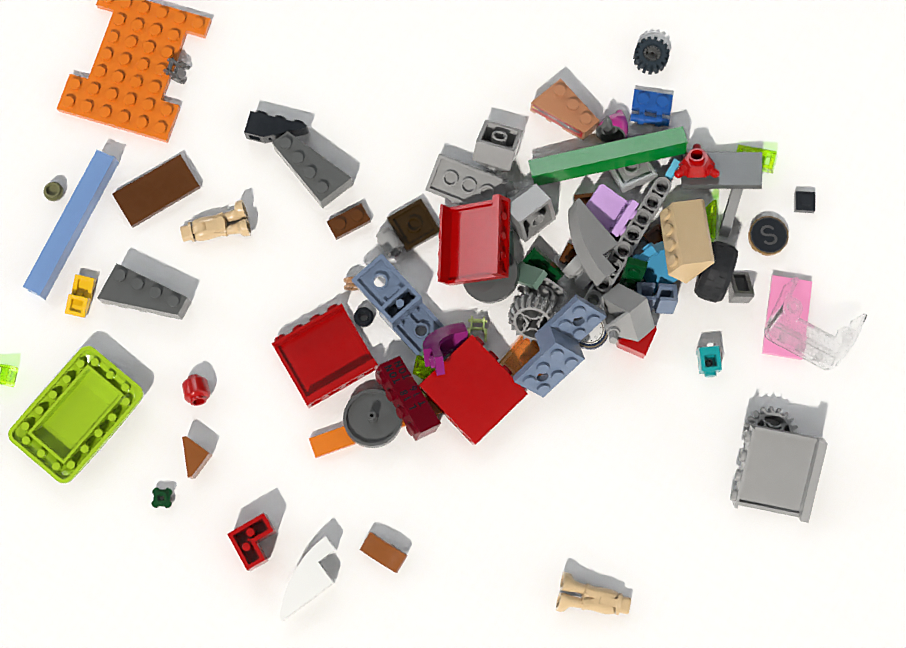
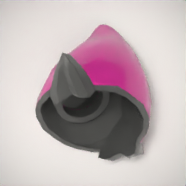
(613, 127)

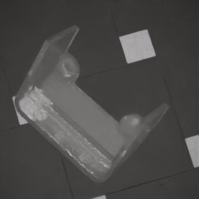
(805, 339)

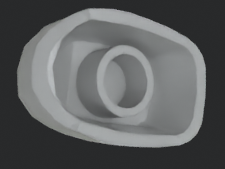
(549, 289)

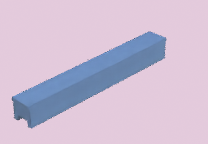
(71, 224)

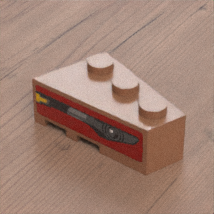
(565, 109)

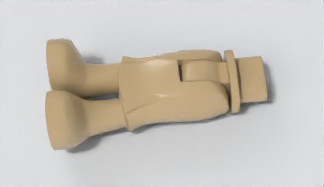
(216, 225)
(592, 598)

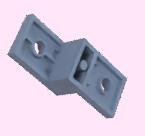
(397, 302)
(559, 346)

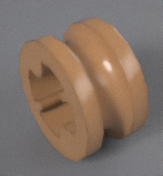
(349, 284)

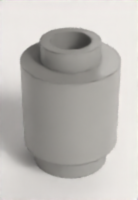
(389, 242)

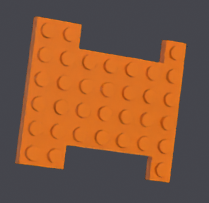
(128, 74)

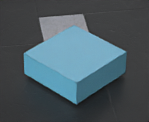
(673, 167)

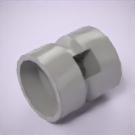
(576, 271)

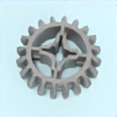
(530, 314)
(760, 418)

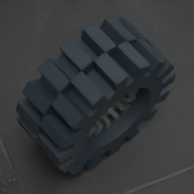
(653, 64)

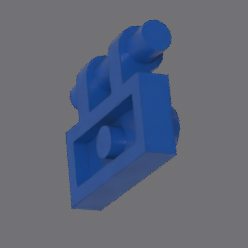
(652, 103)

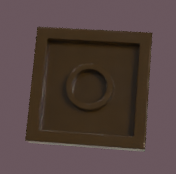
(413, 225)

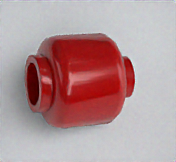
(196, 390)

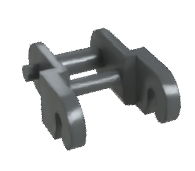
(174, 74)

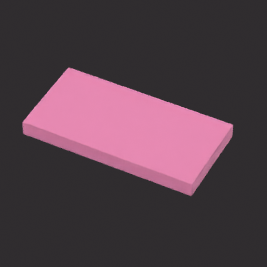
(802, 293)

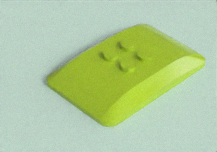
(76, 414)

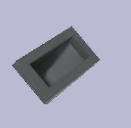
(740, 288)

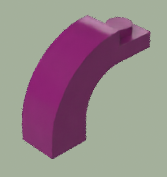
(442, 342)

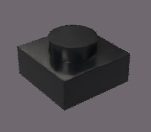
(804, 202)

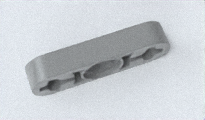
(730, 212)

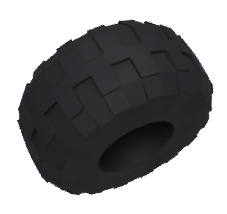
(715, 280)

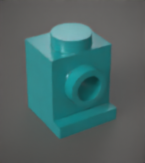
(711, 354)

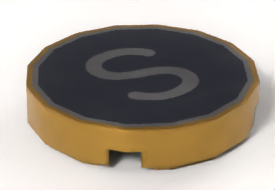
(768, 235)

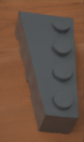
(315, 172)
(140, 293)

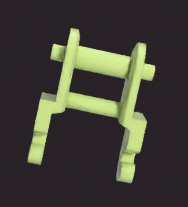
(478, 328)

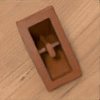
(195, 457)

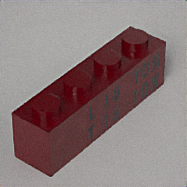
(407, 398)

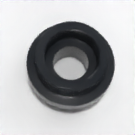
(361, 311)

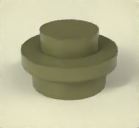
(53, 191)

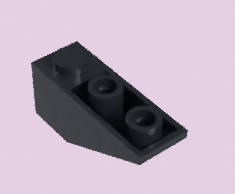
(267, 128)

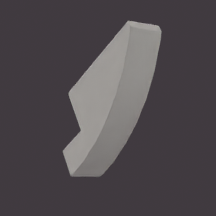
(591, 242)

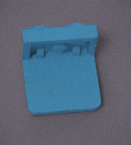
(657, 267)

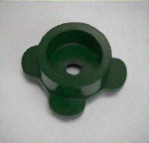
(166, 493)

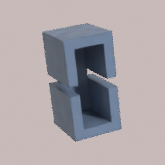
(664, 299)

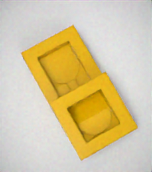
(81, 296)

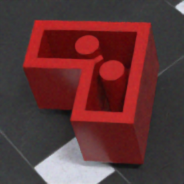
(247, 540)

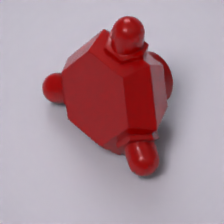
(696, 164)

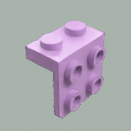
(611, 210)

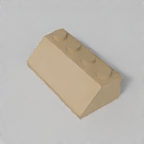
(686, 239)

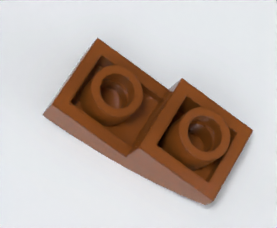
(383, 552)

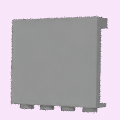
(779, 471)

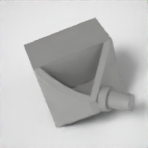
(497, 146)
(529, 210)
(626, 314)

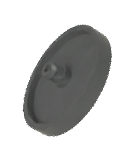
(497, 289)
(371, 419)

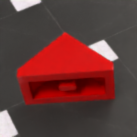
(637, 348)

